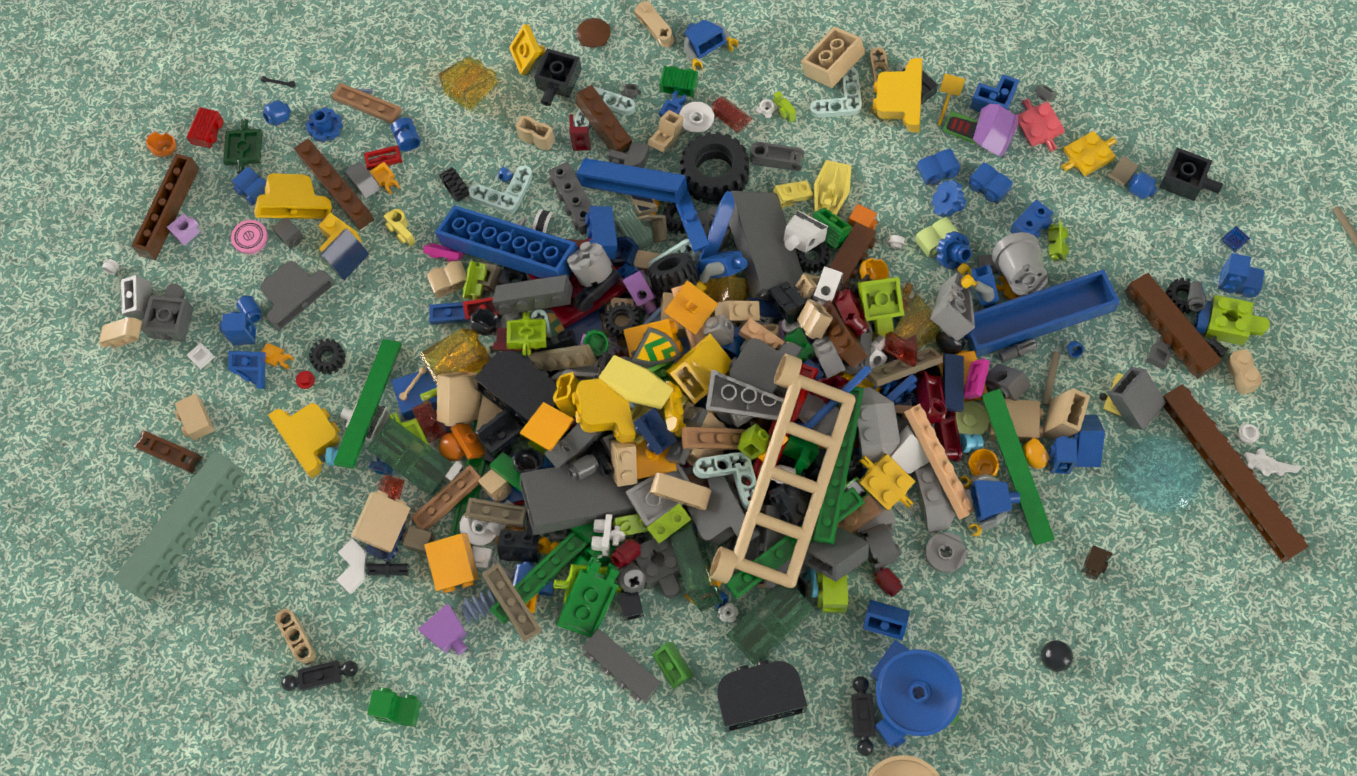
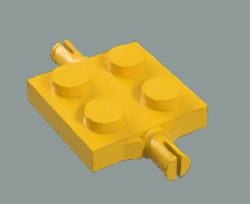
(1089, 153)
(886, 481)

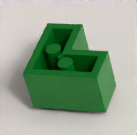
(389, 708)

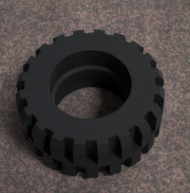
(714, 147)

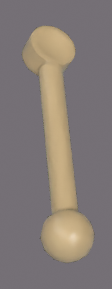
(403, 396)

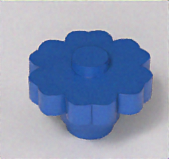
(324, 125)
(948, 199)
(953, 250)

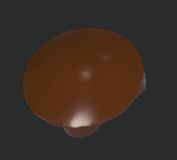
(593, 32)

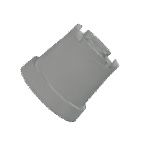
(1021, 262)

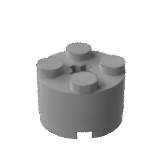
(590, 264)

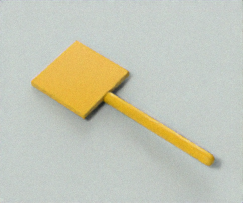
(950, 85)

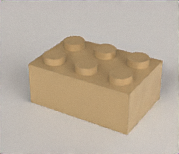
(833, 57)

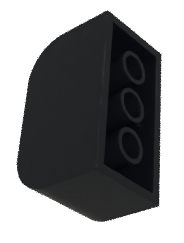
(515, 385)
(760, 694)

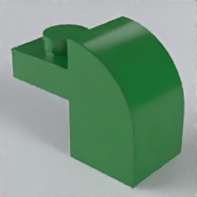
(798, 337)
(802, 451)

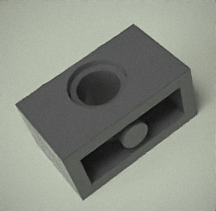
(1009, 380)

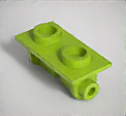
(1058, 234)
(475, 272)
(669, 523)
(630, 524)

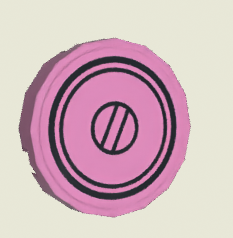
(249, 237)

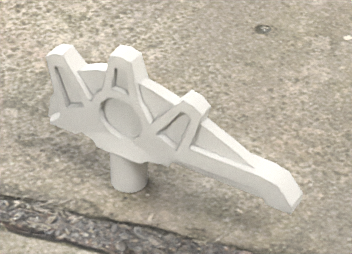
(1269, 465)

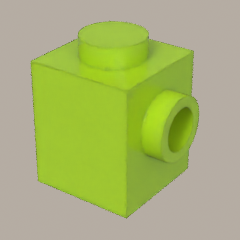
(753, 442)

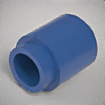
(248, 305)

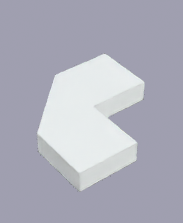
(355, 574)

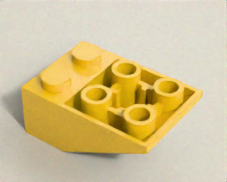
(694, 369)

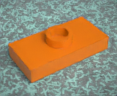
(468, 441)

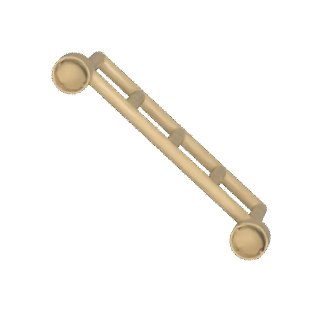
(726, 559)

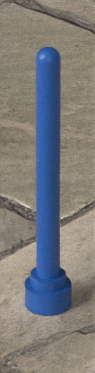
(831, 404)

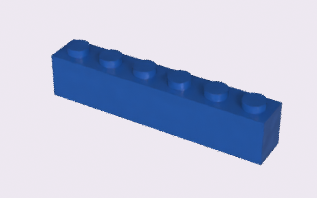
(632, 180)

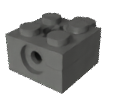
(161, 311)
(660, 566)

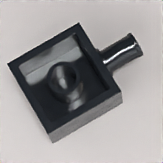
(557, 75)
(1188, 175)

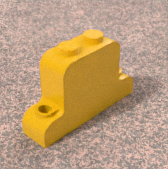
(900, 95)
(291, 198)
(603, 410)
(307, 434)

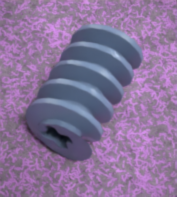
(478, 606)

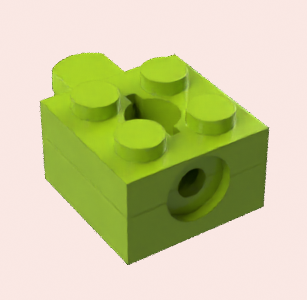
(880, 302)
(1236, 327)
(833, 595)

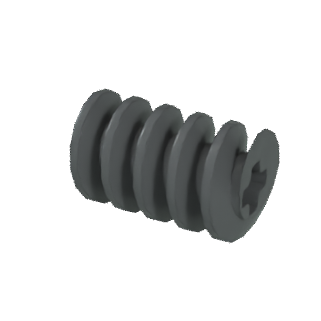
(631, 578)

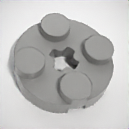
(941, 542)

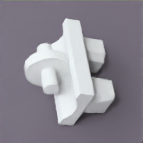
(603, 543)

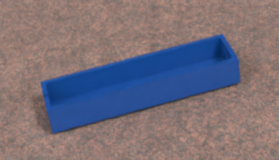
(1042, 313)

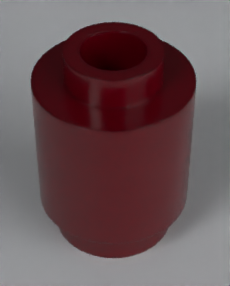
(625, 553)
(887, 581)

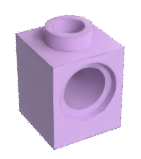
(178, 226)

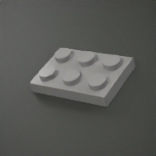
(649, 505)

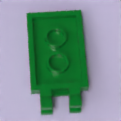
(589, 599)

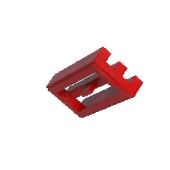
(389, 159)

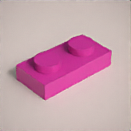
(438, 251)
(976, 378)

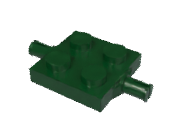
(242, 146)

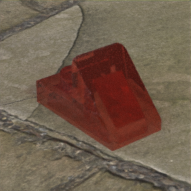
(902, 349)
(428, 421)

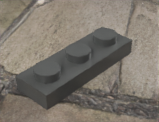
(693, 418)

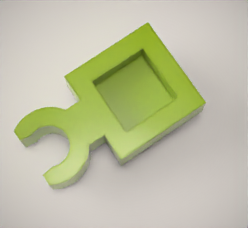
(786, 109)

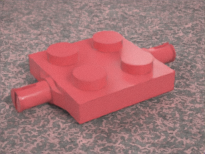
(1040, 124)

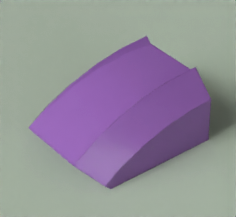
(995, 128)

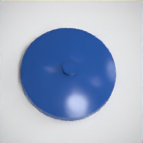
(919, 692)

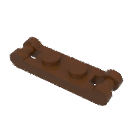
(167, 451)

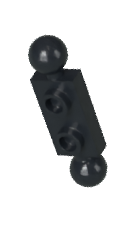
(319, 675)
(863, 716)

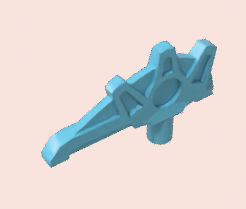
(811, 575)

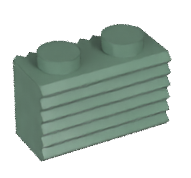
(629, 226)

